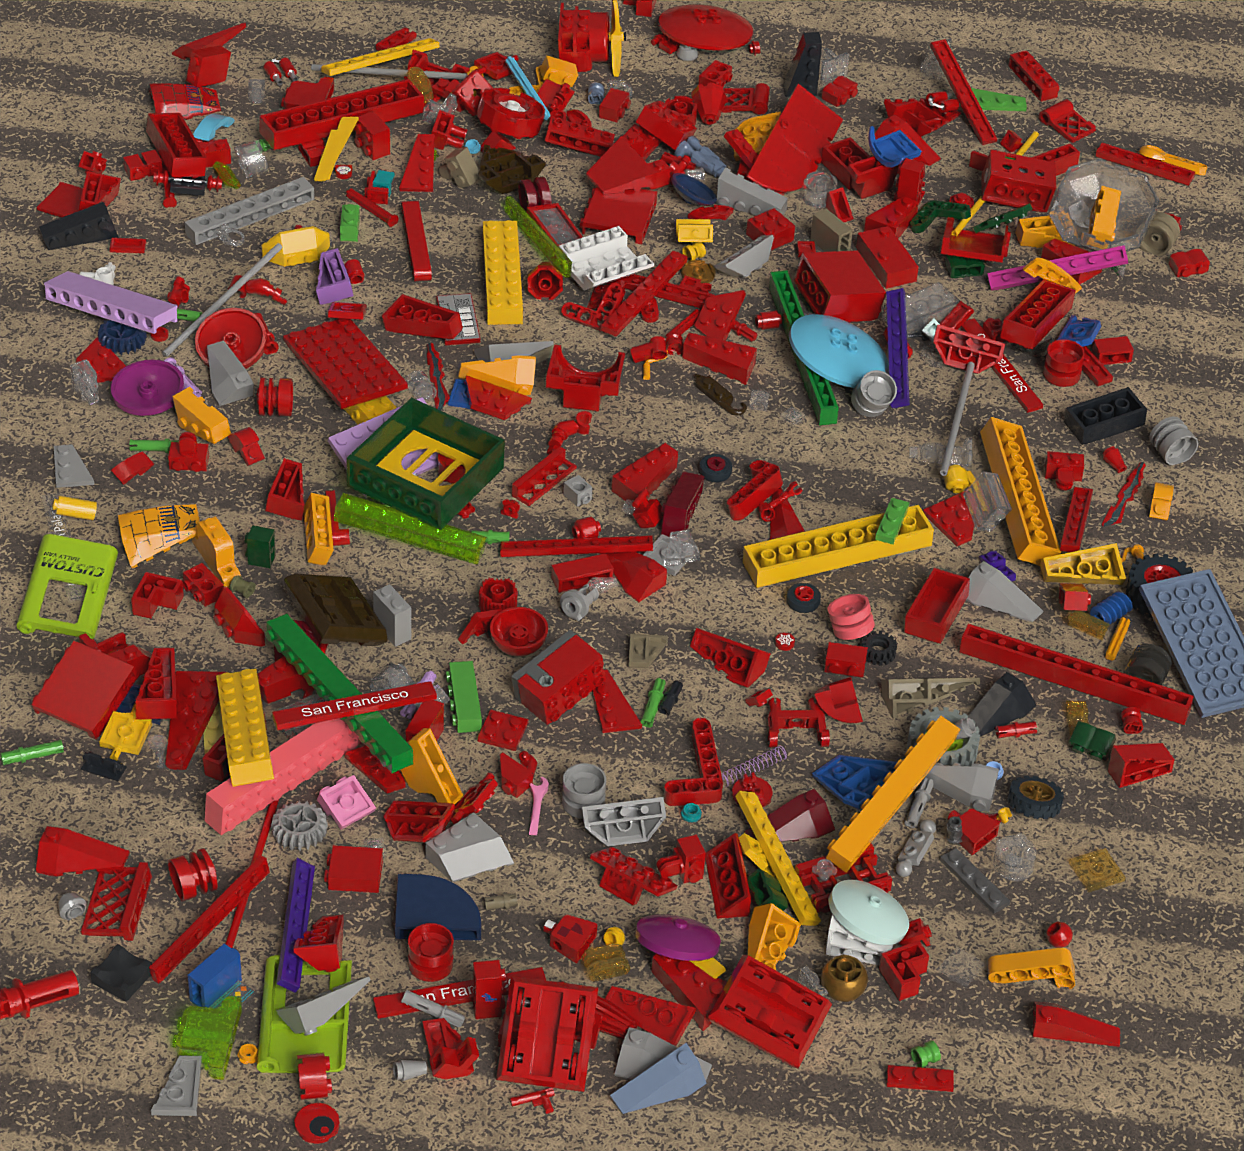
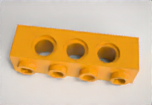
(318, 529)

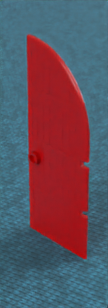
(795, 143)

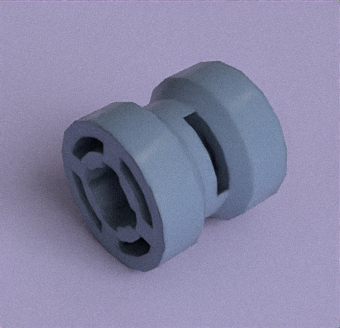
(597, 90)

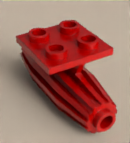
(607, 1019)

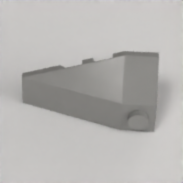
(506, 351)
(994, 590)
(967, 784)
(312, 1013)
(643, 1050)

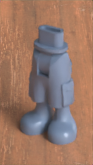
(701, 156)

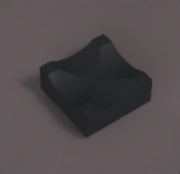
(121, 973)

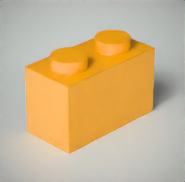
(558, 71)

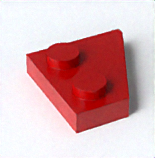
(478, 625)
(438, 1034)

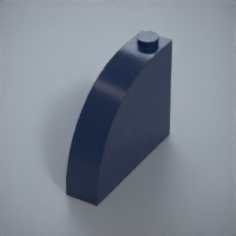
(438, 901)

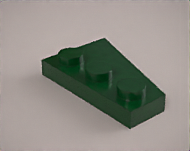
(1006, 217)

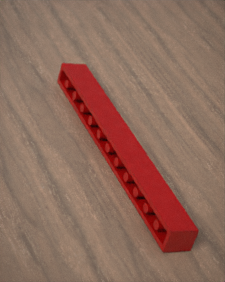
(1076, 674)

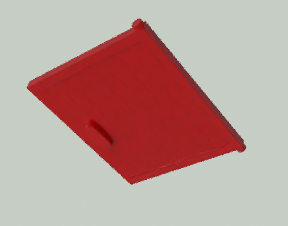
(62, 200)

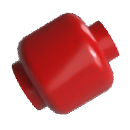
(586, 528)

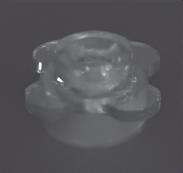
(827, 865)

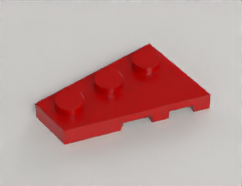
(374, 770)

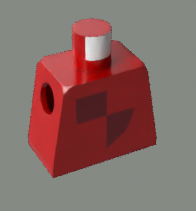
(571, 936)

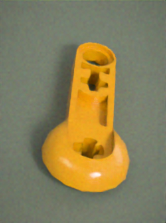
(1157, 153)

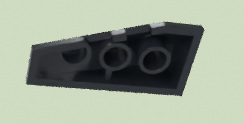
(1002, 704)

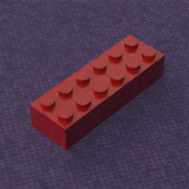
(176, 145)
(1037, 314)

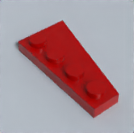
(420, 167)
(655, 1015)

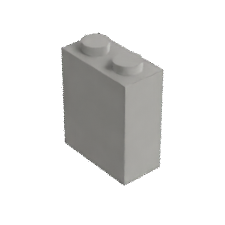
(393, 614)

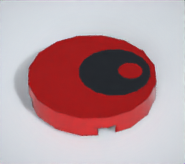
(317, 1123)

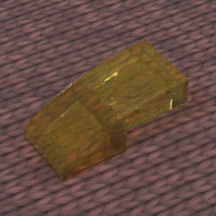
(1076, 712)

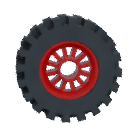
(1150, 571)

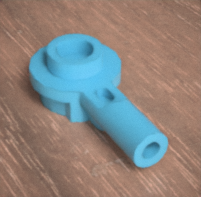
(473, 146)

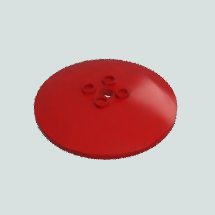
(705, 27)

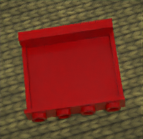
(627, 209)
(975, 245)
(85, 688)

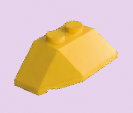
(298, 246)

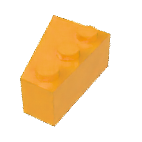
(1104, 214)
(1036, 231)

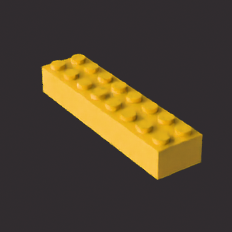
(502, 273)
(244, 727)

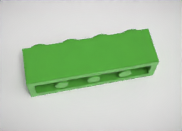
(465, 697)

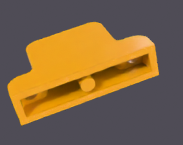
(216, 549)
(430, 770)

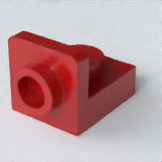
(917, 932)

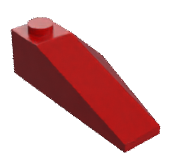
(637, 573)
(1062, 1023)

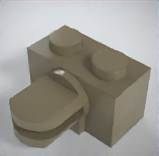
(460, 167)

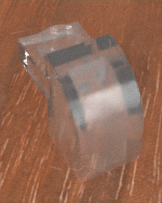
(432, 108)

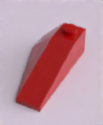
(894, 124)
(737, 660)
(70, 851)
(323, 944)

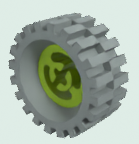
(961, 751)

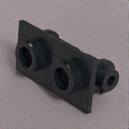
(103, 767)

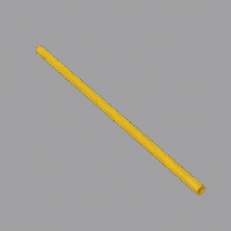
(980, 202)

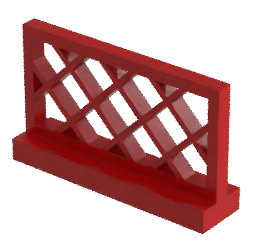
(132, 902)

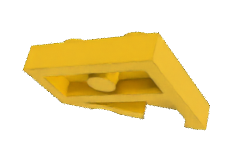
(753, 850)

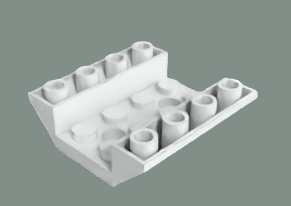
(603, 258)

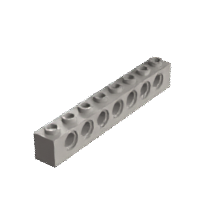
(250, 210)

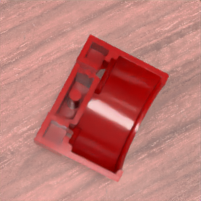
(583, 388)

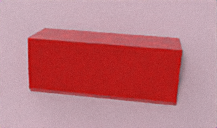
(728, 879)

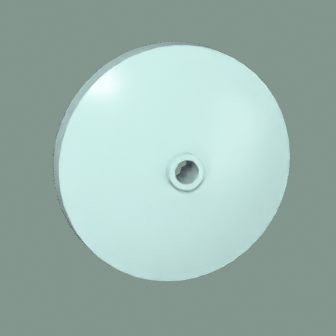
(868, 912)

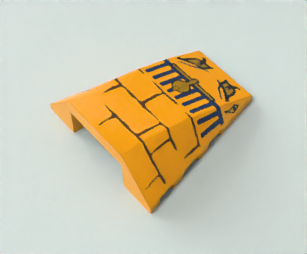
(156, 529)

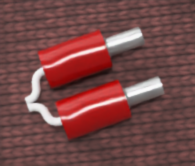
(285, 65)
(943, 101)

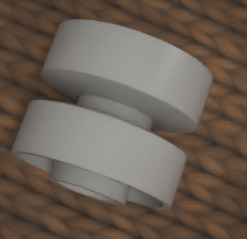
(874, 393)
(583, 786)

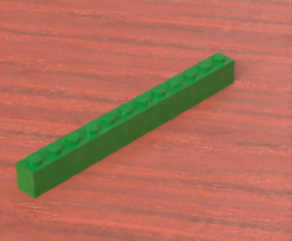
(817, 387)
(332, 685)

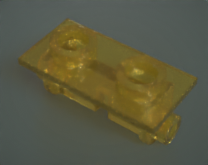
(1088, 624)

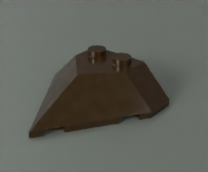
(505, 168)

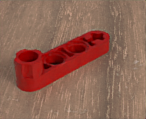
(339, 536)

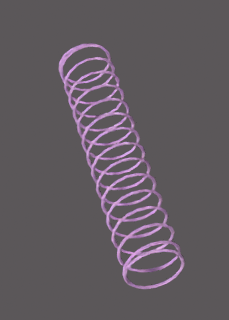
(778, 747)

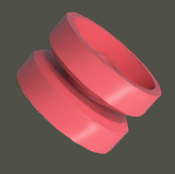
(851, 616)

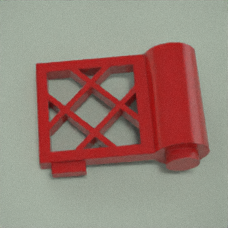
(756, 99)
(1060, 114)

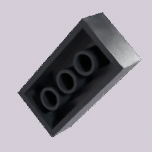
(1105, 416)

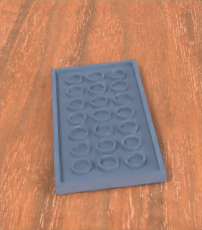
(1200, 639)

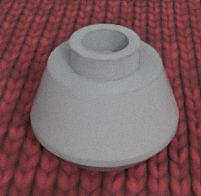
(687, 53)
(71, 906)

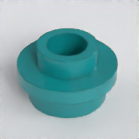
(691, 808)

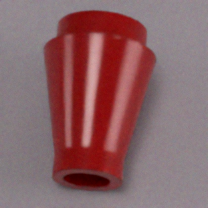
(1114, 459)

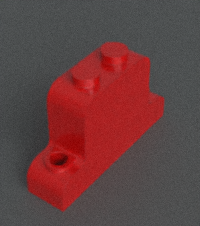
(307, 92)
(871, 177)

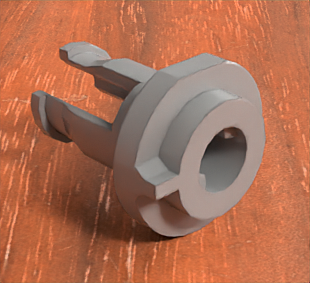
(576, 602)

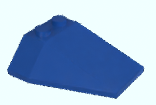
(853, 778)

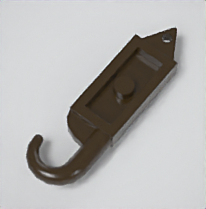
(718, 394)

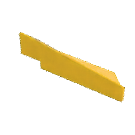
(334, 146)

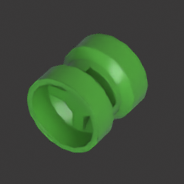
(927, 1053)

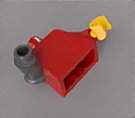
(975, 828)

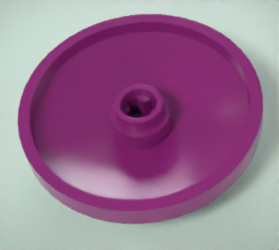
(146, 387)
(677, 937)

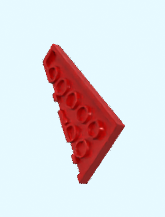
(196, 702)

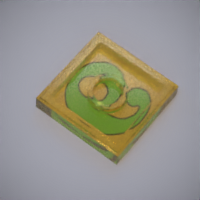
(1097, 870)

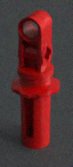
(27, 996)

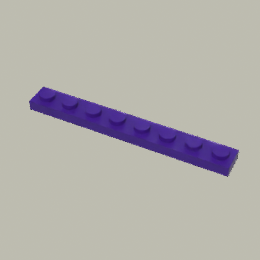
(898, 345)
(295, 924)

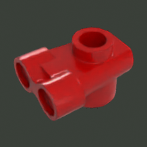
(680, 167)
(179, 293)

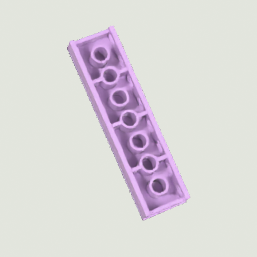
(112, 300)

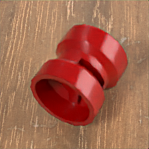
(674, 342)
(1132, 720)

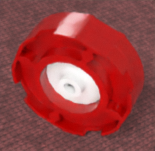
(510, 113)

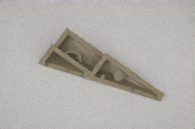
(906, 694)

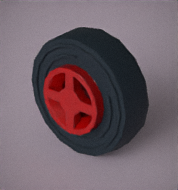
(803, 597)

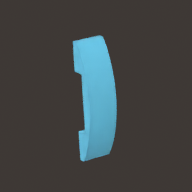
(210, 124)

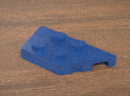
(1080, 331)

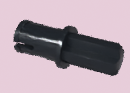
(670, 697)

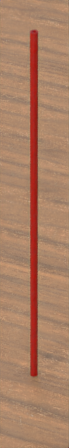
(260, 847)

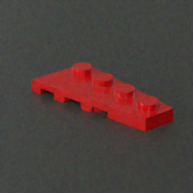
(613, 708)

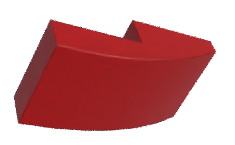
(132, 466)

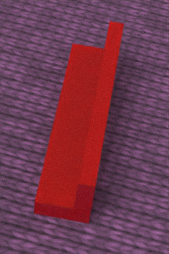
(535, 476)

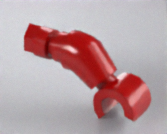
(260, 287)
(567, 428)

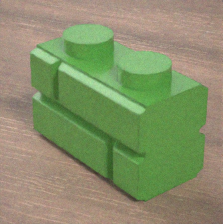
(350, 222)

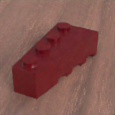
(681, 502)

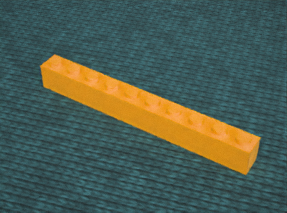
(892, 794)

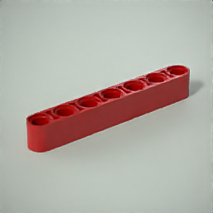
(416, 241)

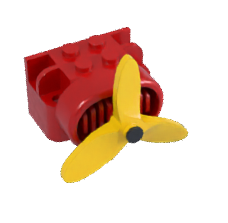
(587, 35)

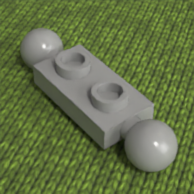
(915, 848)

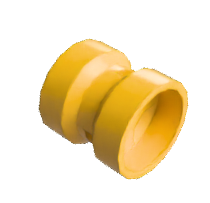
(694, 251)

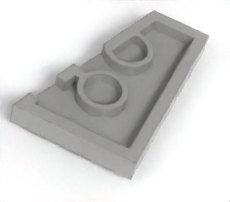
(70, 468)
(181, 1090)

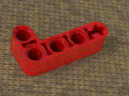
(764, 482)

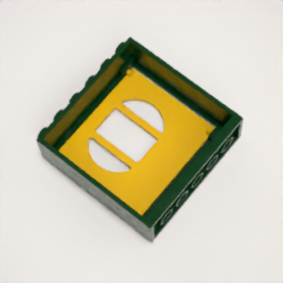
(378, 471)

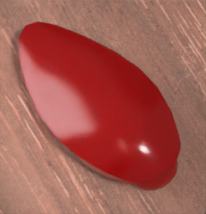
(578, 117)

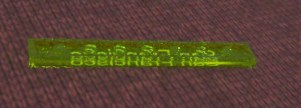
(538, 236)

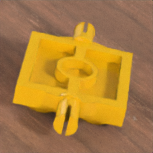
(125, 733)

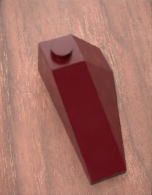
(801, 818)

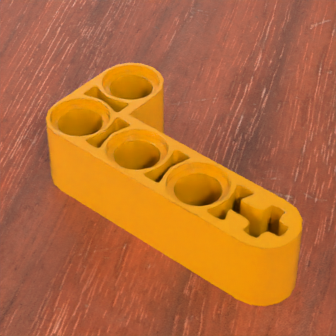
(1033, 965)

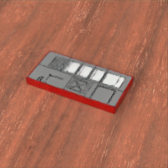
(464, 305)

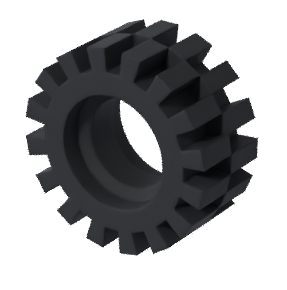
(881, 640)

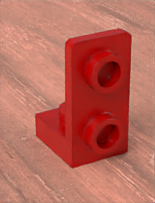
(376, 194)
(104, 645)

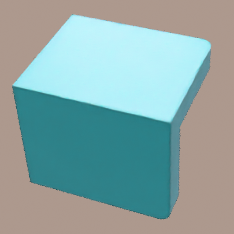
(384, 179)

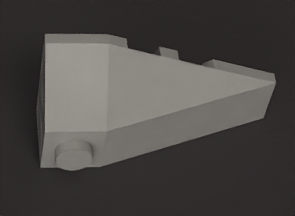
(227, 375)

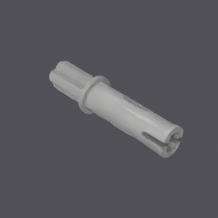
(922, 795)
(433, 1008)

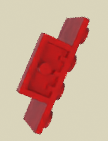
(628, 878)

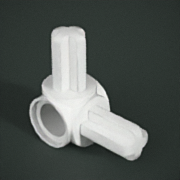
(103, 274)

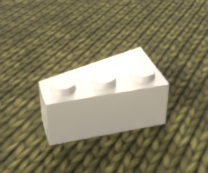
(846, 943)

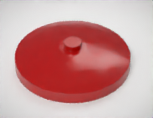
(240, 331)

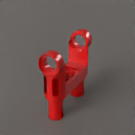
(809, 718)

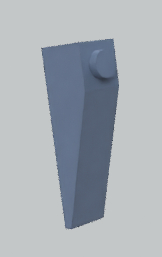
(667, 1080)

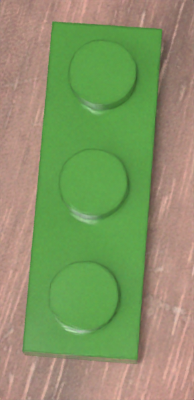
(892, 521)

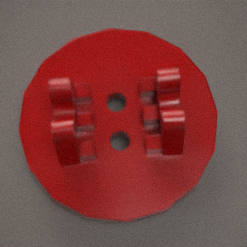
(754, 784)

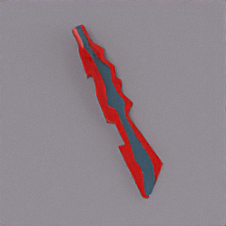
(436, 376)
(1134, 480)

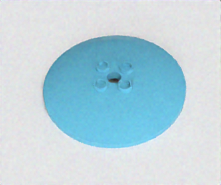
(836, 349)

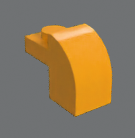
(1161, 501)

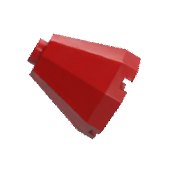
(709, 101)
(545, 281)

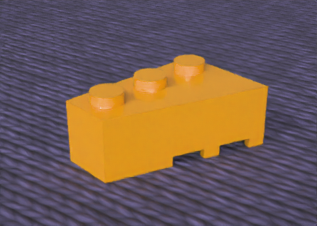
(199, 418)

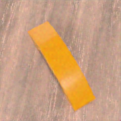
(1051, 272)

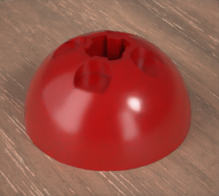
(519, 631)

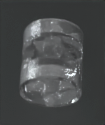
(420, 386)

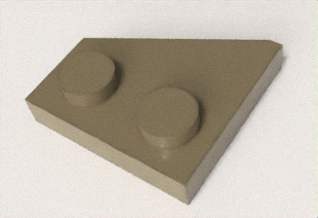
(645, 649)

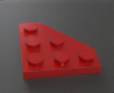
(952, 519)

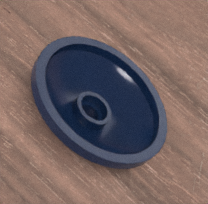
(693, 190)

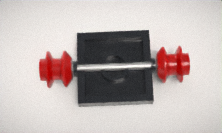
(187, 185)

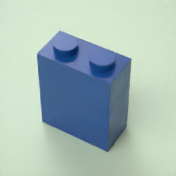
(214, 976)

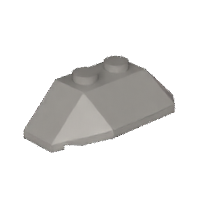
(748, 258)
(624, 821)

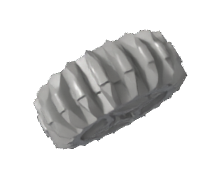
(299, 825)

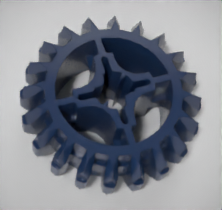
(121, 337)

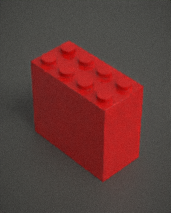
(840, 285)

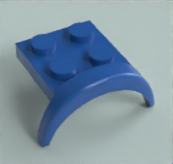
(892, 148)

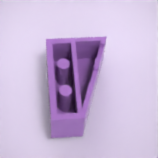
(332, 278)

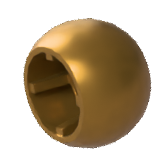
(844, 978)

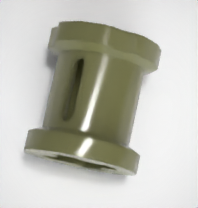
(242, 586)

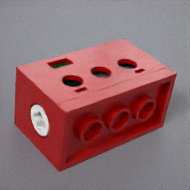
(1018, 180)

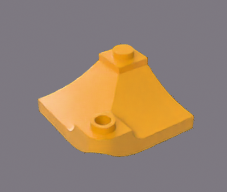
(757, 130)

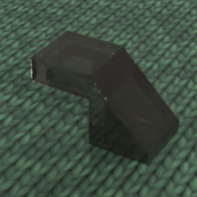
(1038, 351)

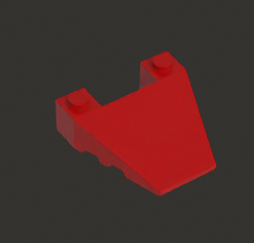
(625, 168)

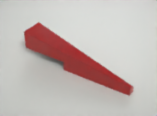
(215, 39)
(785, 519)

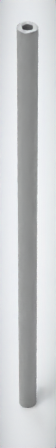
(399, 72)
(214, 307)
(957, 418)

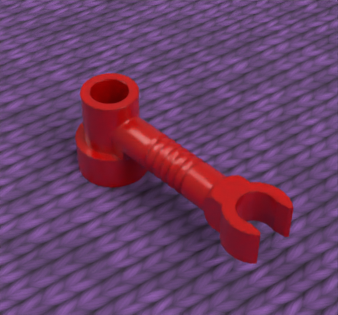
(766, 510)

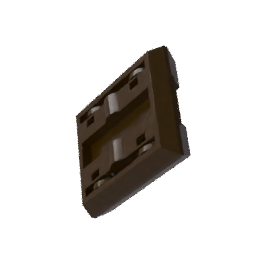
(335, 609)

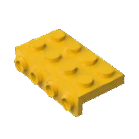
(370, 409)

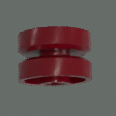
(534, 192)

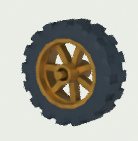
(1035, 797)

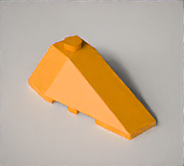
(511, 374)
(771, 934)

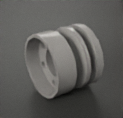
(1173, 440)

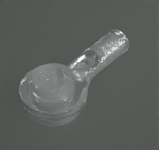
(158, 744)

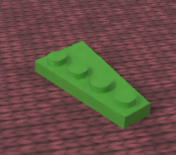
(998, 101)

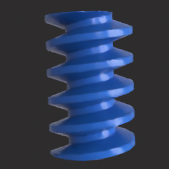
(1112, 608)

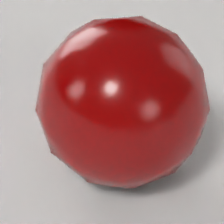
(1059, 934)

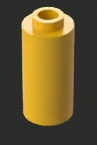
(74, 507)

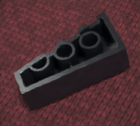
(805, 65)
(79, 228)

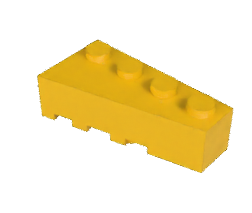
(1085, 566)

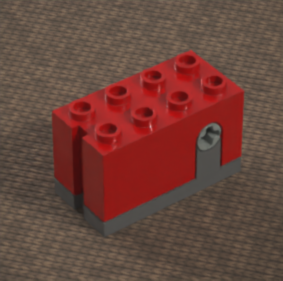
(559, 677)

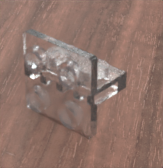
(832, 66)

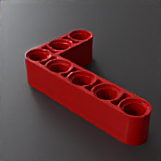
(710, 784)

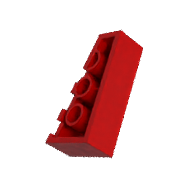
(645, 473)
(158, 691)

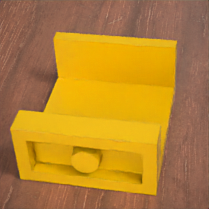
(694, 230)

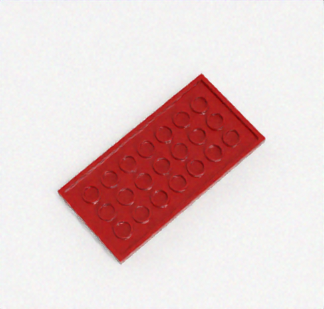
(345, 362)

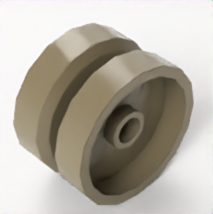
(1161, 234)

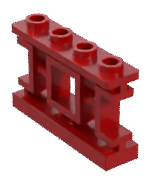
(820, 899)

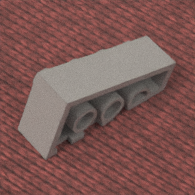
(747, 196)

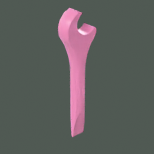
(538, 793)

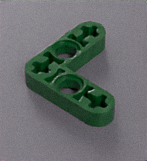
(941, 209)

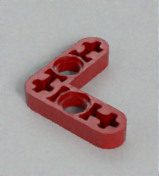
(595, 316)

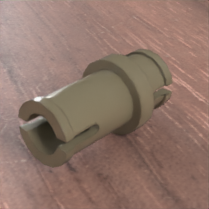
(502, 901)

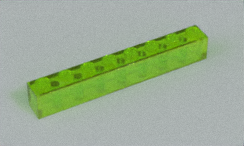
(404, 528)

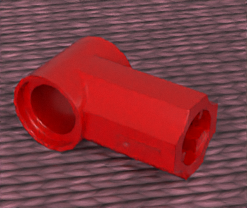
(653, 349)

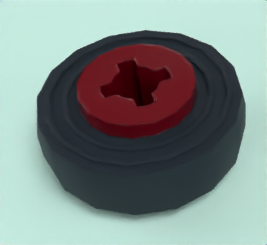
(715, 467)

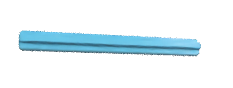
(524, 83)

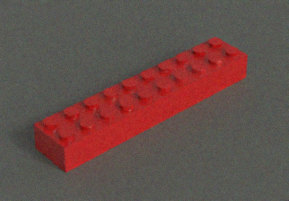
(318, 118)

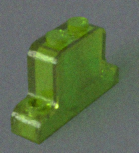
(209, 1034)

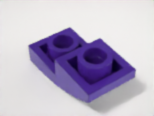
(999, 562)

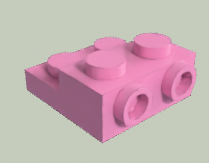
(345, 801)

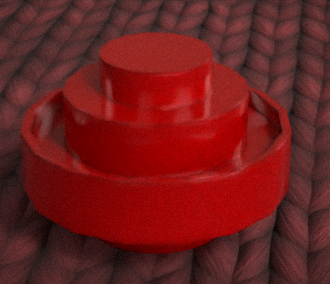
(962, 198)

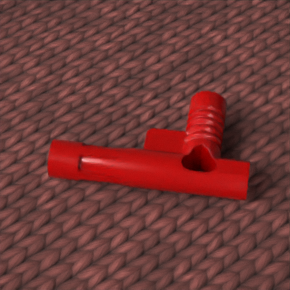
(536, 1099)

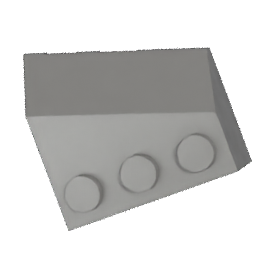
(467, 849)

